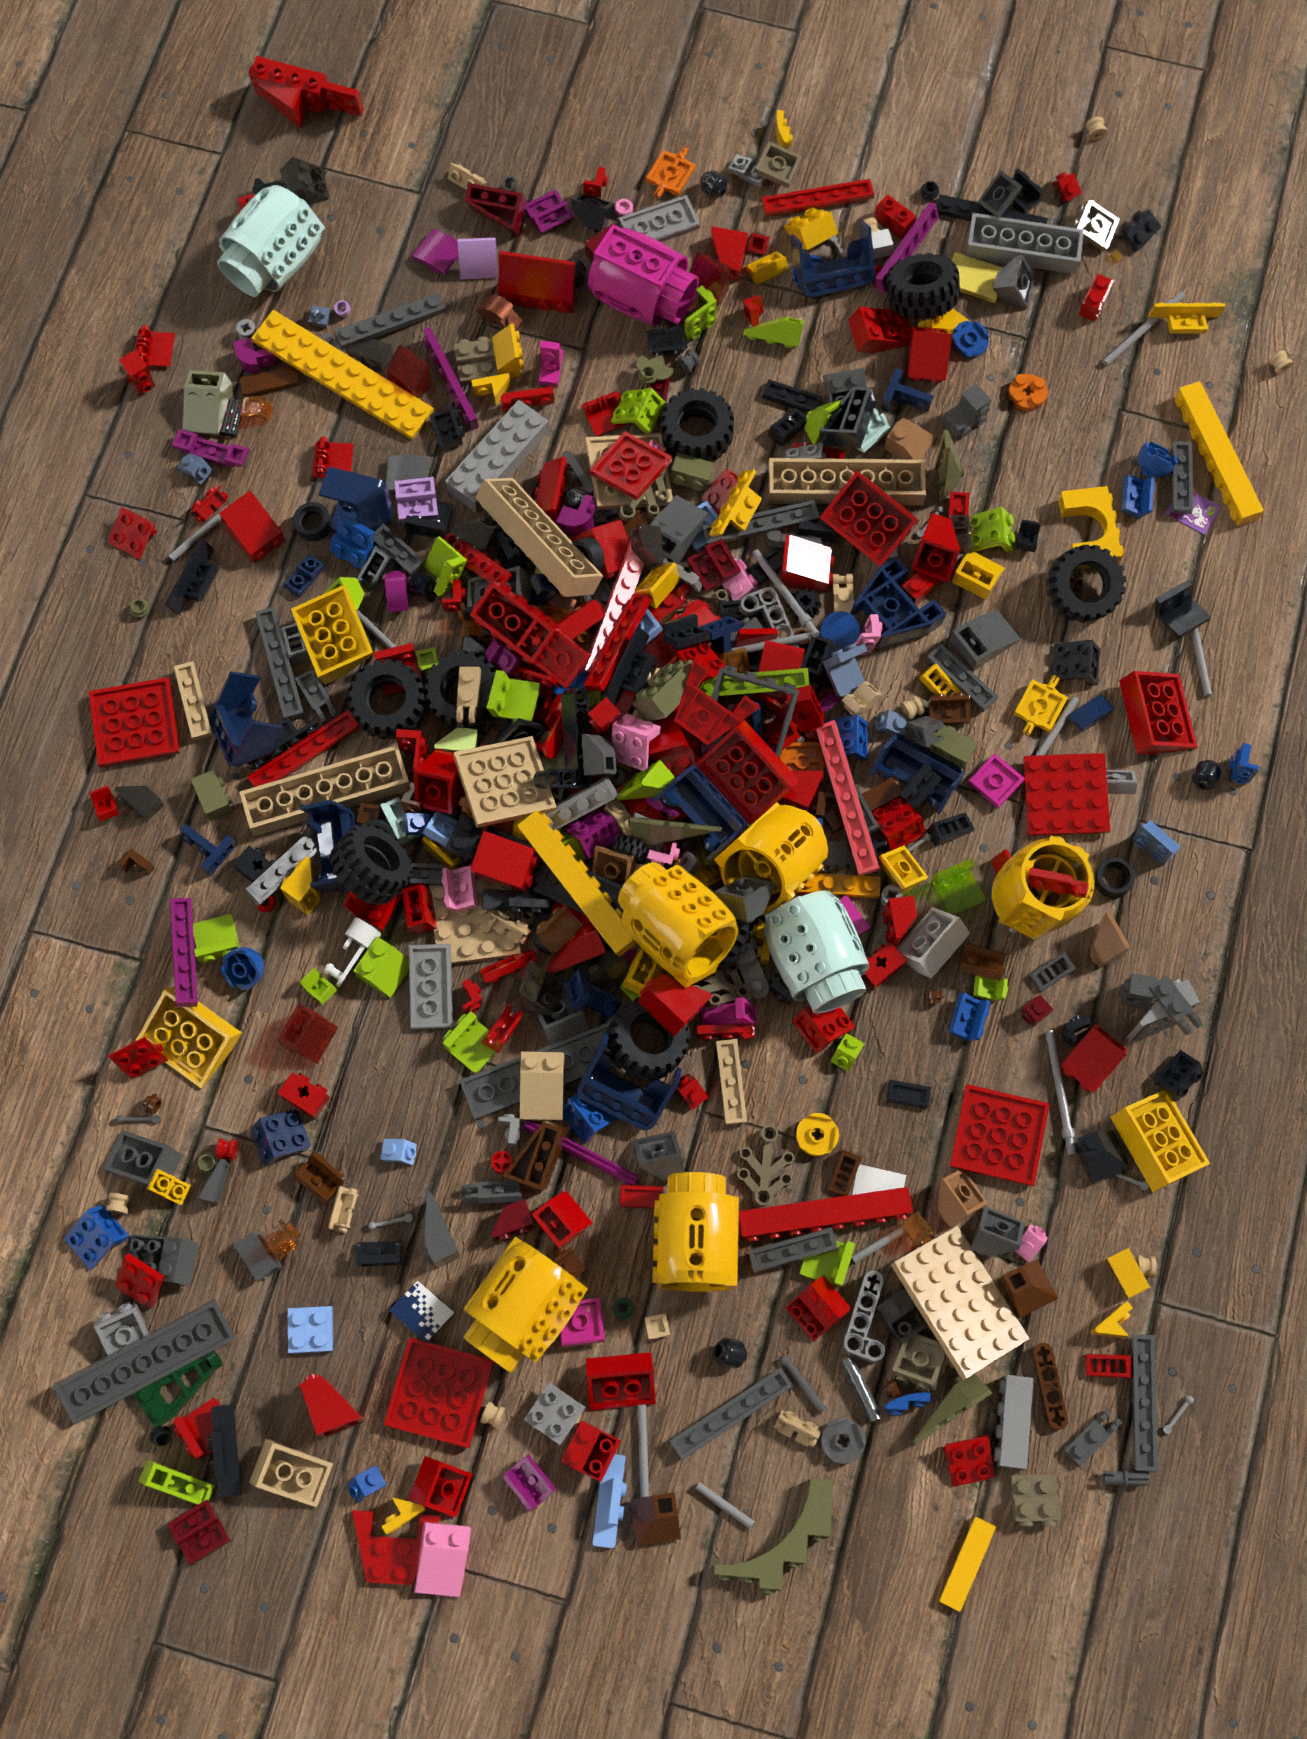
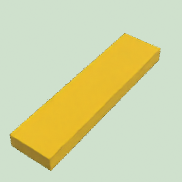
(967, 1564)

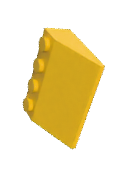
(332, 634)
(191, 1037)
(1159, 1140)

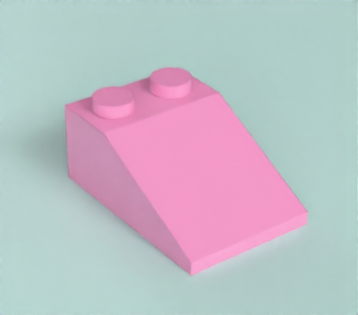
(442, 1559)

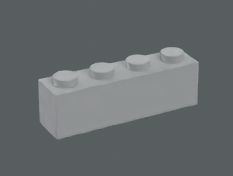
(582, 803)
(1014, 1422)

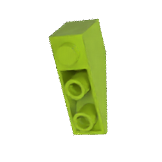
(781, 330)

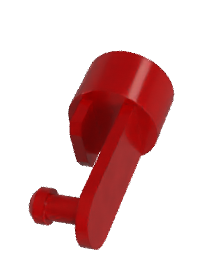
(555, 738)

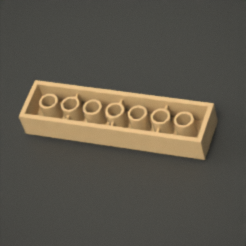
(822, 479)
(538, 537)
(345, 782)

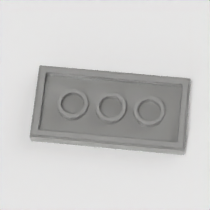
(663, 220)
(430, 986)

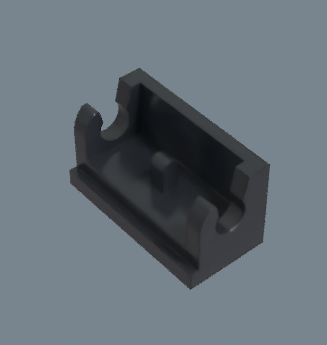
(379, 1253)

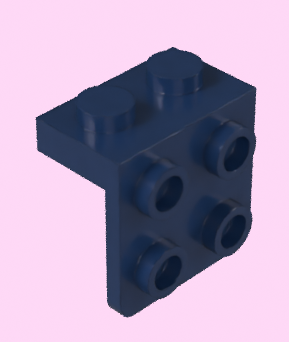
(279, 1136)

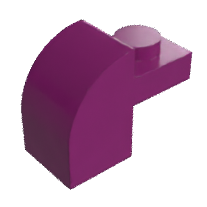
(250, 359)
(577, 521)
(396, 591)
(502, 656)

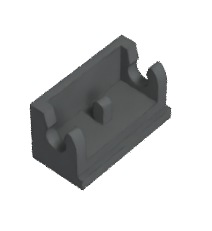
(923, 729)
(258, 1256)

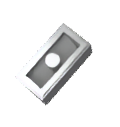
(1121, 782)

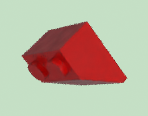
(440, 1486)

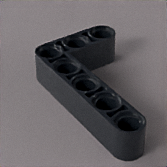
(575, 723)

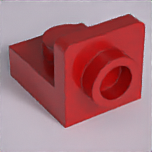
(753, 309)

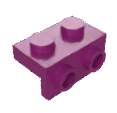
(529, 1483)

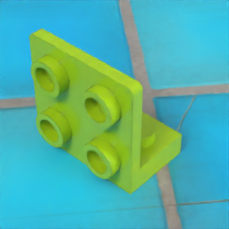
(640, 407)
(445, 565)
(512, 697)
(831, 1265)

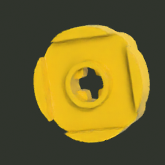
(808, 1143)

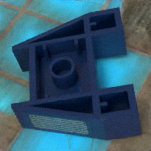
(895, 610)

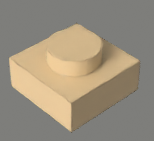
(657, 1326)

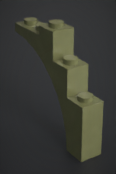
(813, 1521)

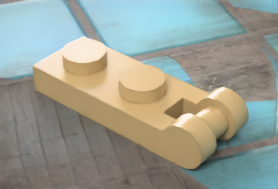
(843, 597)

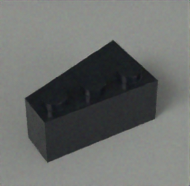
(851, 420)

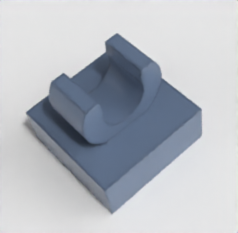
(319, 317)

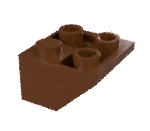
(1028, 1288)
(655, 1519)

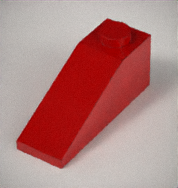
(920, 586)
(583, 946)

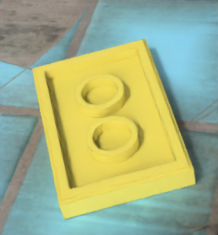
(976, 277)

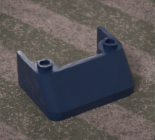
(839, 273)
(358, 497)
(233, 723)
(906, 758)
(704, 807)
(330, 823)
(622, 1097)

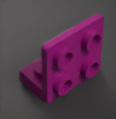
(593, 830)

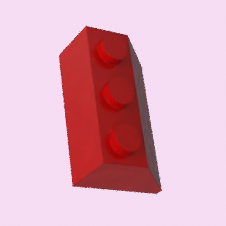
(552, 485)
(620, 1381)

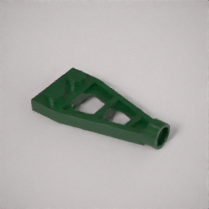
(154, 1403)

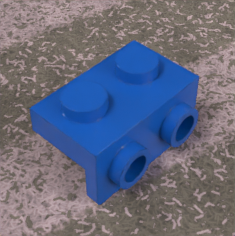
(1137, 496)
(1241, 770)
(969, 1017)

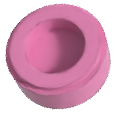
(623, 207)

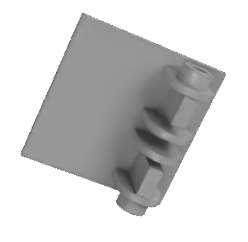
(554, 1413)

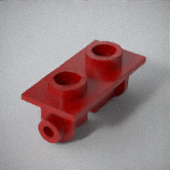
(202, 508)

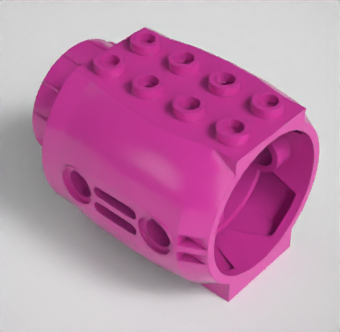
(641, 277)

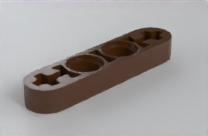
(1053, 1385)

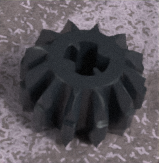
(812, 602)

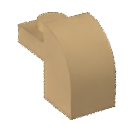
(862, 699)

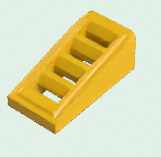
(939, 673)

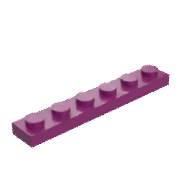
(909, 243)
(452, 385)
(183, 952)

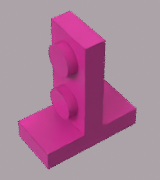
(551, 363)
(733, 1013)

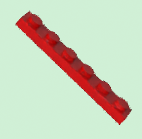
(817, 197)
(617, 642)
(305, 750)

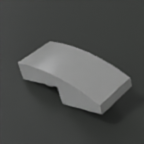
(744, 169)

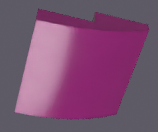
(548, 211)
(437, 251)

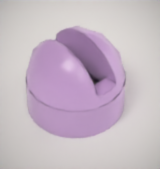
(337, 308)

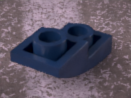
(305, 575)
(1091, 712)

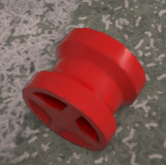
(226, 1149)
(501, 1158)

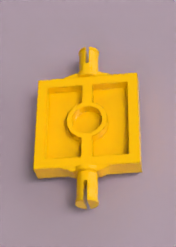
(1040, 705)

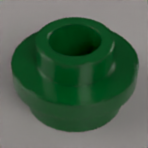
(623, 1301)

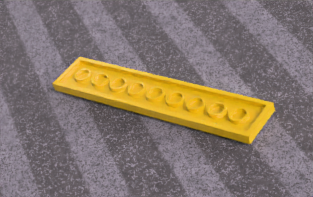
(342, 374)

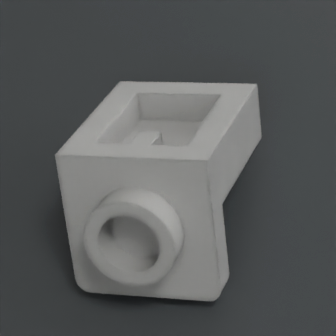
(511, 1134)

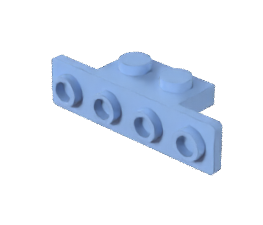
(608, 1504)

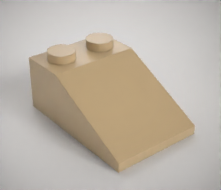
(542, 1086)
(290, 1473)

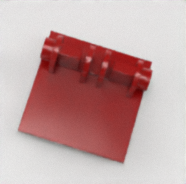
(155, 347)
(600, 412)
(332, 455)
(131, 533)
(138, 1057)
(969, 1460)

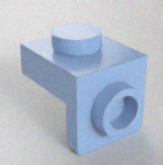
(398, 1151)

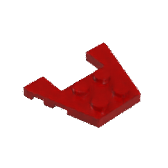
(704, 715)
(388, 1558)

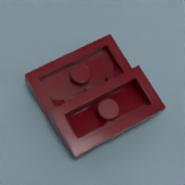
(713, 565)
(199, 1532)

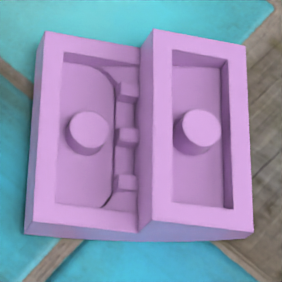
(477, 258)
(416, 498)

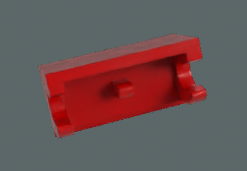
(502, 1029)

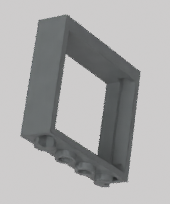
(768, 683)

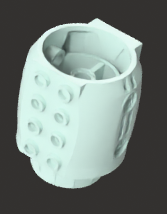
(269, 241)
(817, 951)

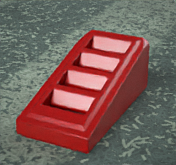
(1127, 1366)

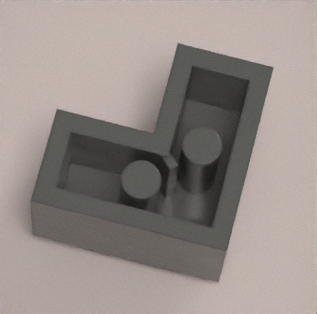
(968, 413)

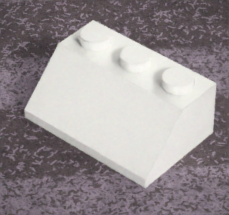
(933, 941)

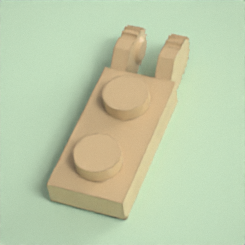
(468, 692)

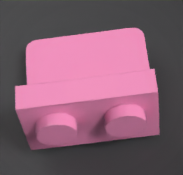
(632, 740)

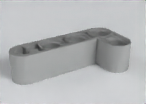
(767, 608)
(866, 1314)

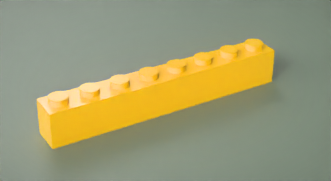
(1218, 454)
(576, 881)

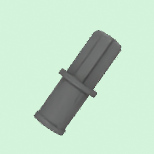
(1125, 1478)

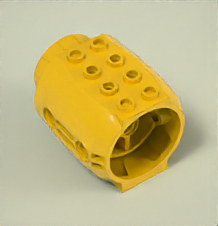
(778, 848)
(1016, 903)
(677, 921)
(696, 1234)
(521, 1306)

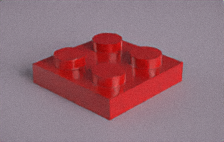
(139, 1281)

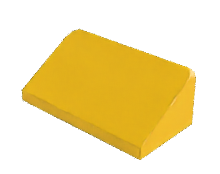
(767, 267)

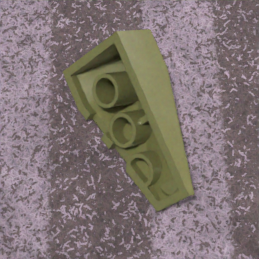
(947, 468)
(661, 832)
(958, 1399)

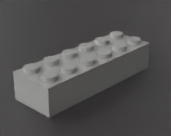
(1041, 244)
(498, 453)

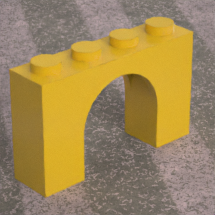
(1097, 504)

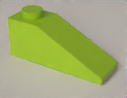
(175, 1483)

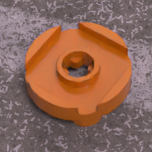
(1028, 382)

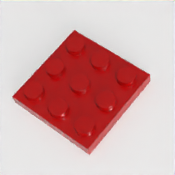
(630, 465)

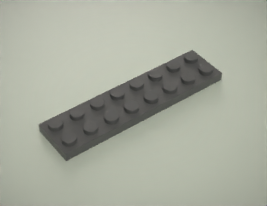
(500, 1085)
(143, 1361)

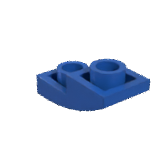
(900, 1404)

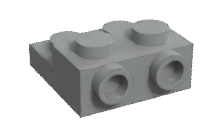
(121, 1327)

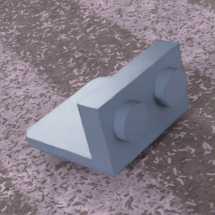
(844, 669)

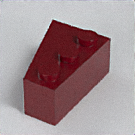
(497, 205)

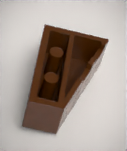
(539, 1157)

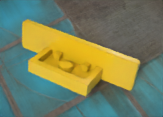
(1187, 317)
(739, 506)

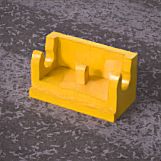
(1128, 1273)

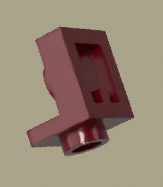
(1036, 1010)

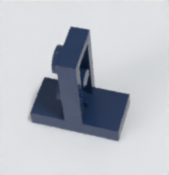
(905, 395)
(543, 589)
(720, 633)
(214, 854)
(586, 994)

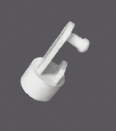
(363, 935)

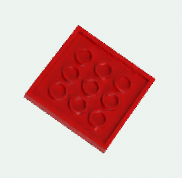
(134, 722)
(1066, 794)
(999, 1135)
(439, 1393)

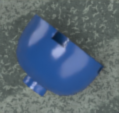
(1155, 460)
(242, 968)

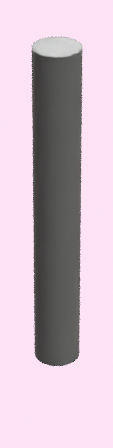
(803, 1384)

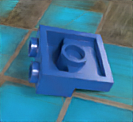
(352, 541)

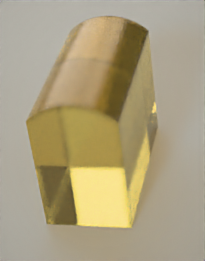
(1116, 256)

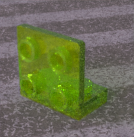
(958, 887)

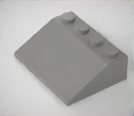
(1156, 1018)

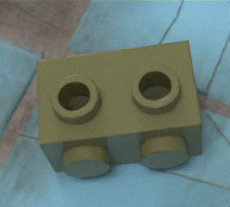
(691, 472)
(954, 746)
(211, 795)

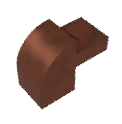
(498, 310)

